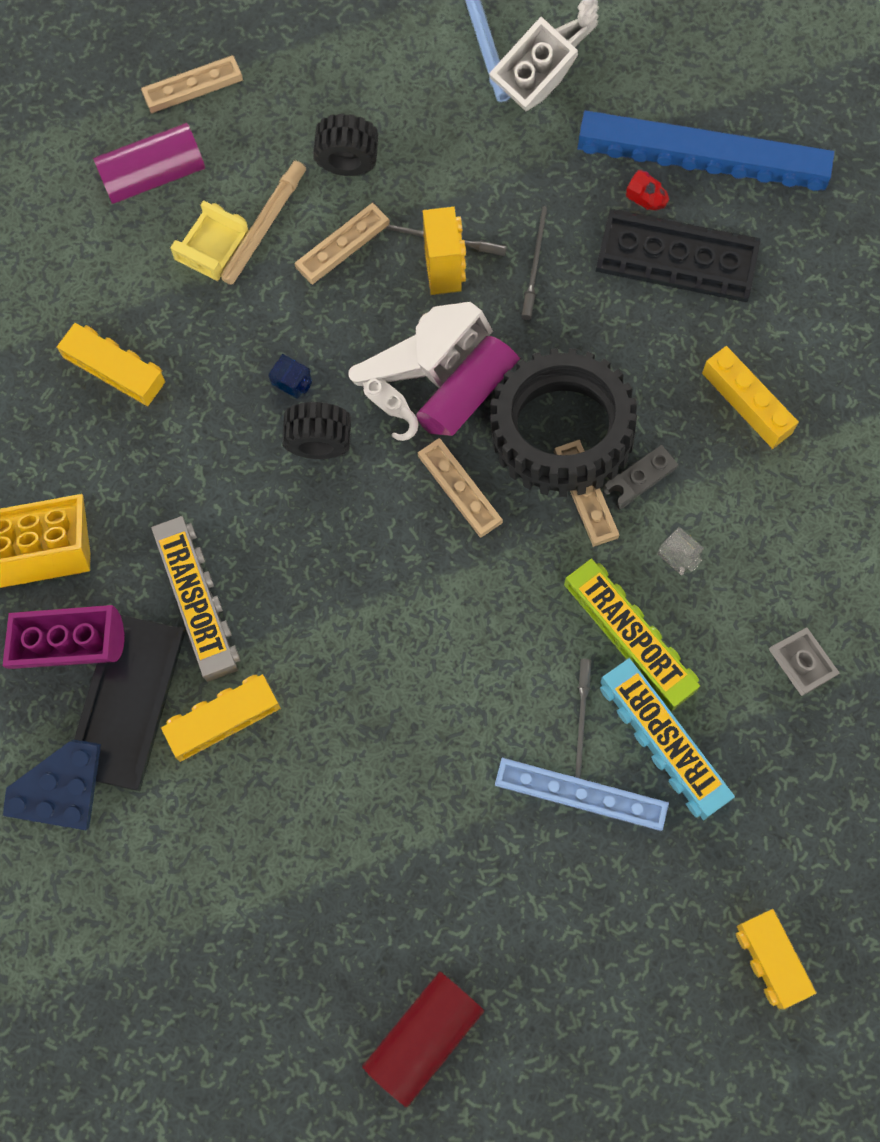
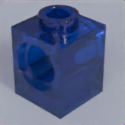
(290, 376)

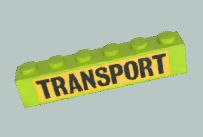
(631, 634)

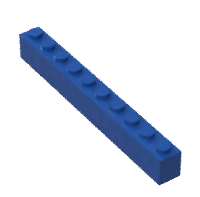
(706, 150)

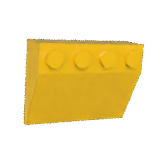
(43, 540)

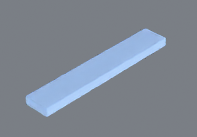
(582, 794)

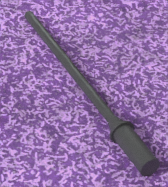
(478, 245)
(530, 293)
(584, 687)

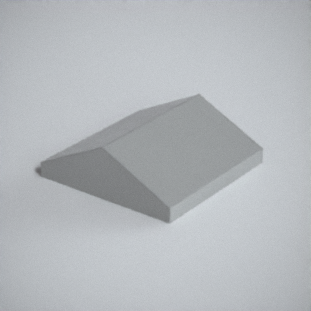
(804, 661)

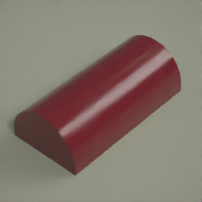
(422, 1039)

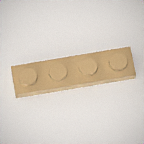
(192, 84)
(342, 243)
(460, 488)
(591, 505)

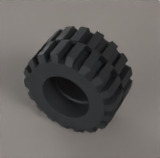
(345, 145)
(316, 430)

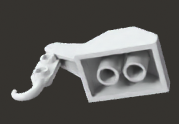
(543, 57)
(437, 349)

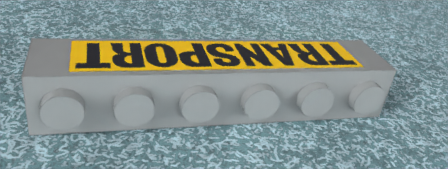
(195, 599)

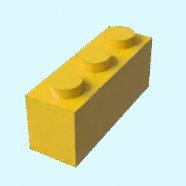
(775, 960)

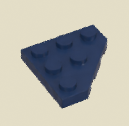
(58, 788)

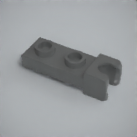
(641, 476)

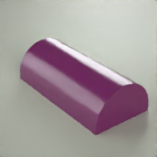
(149, 163)
(467, 387)
(63, 637)

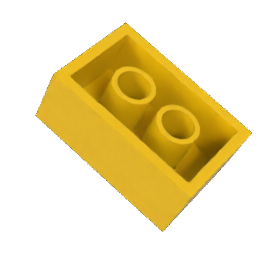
(444, 250)

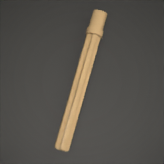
(287, 184)

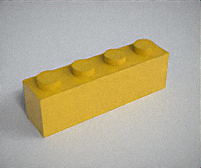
(111, 364)
(749, 397)
(220, 717)

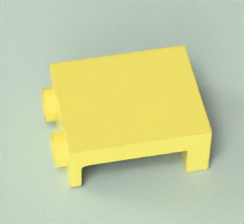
(211, 241)

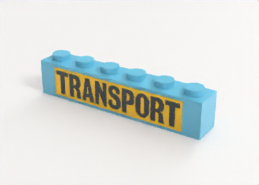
(666, 739)

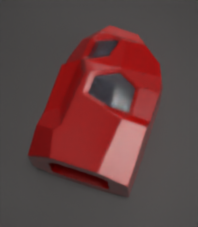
(647, 191)

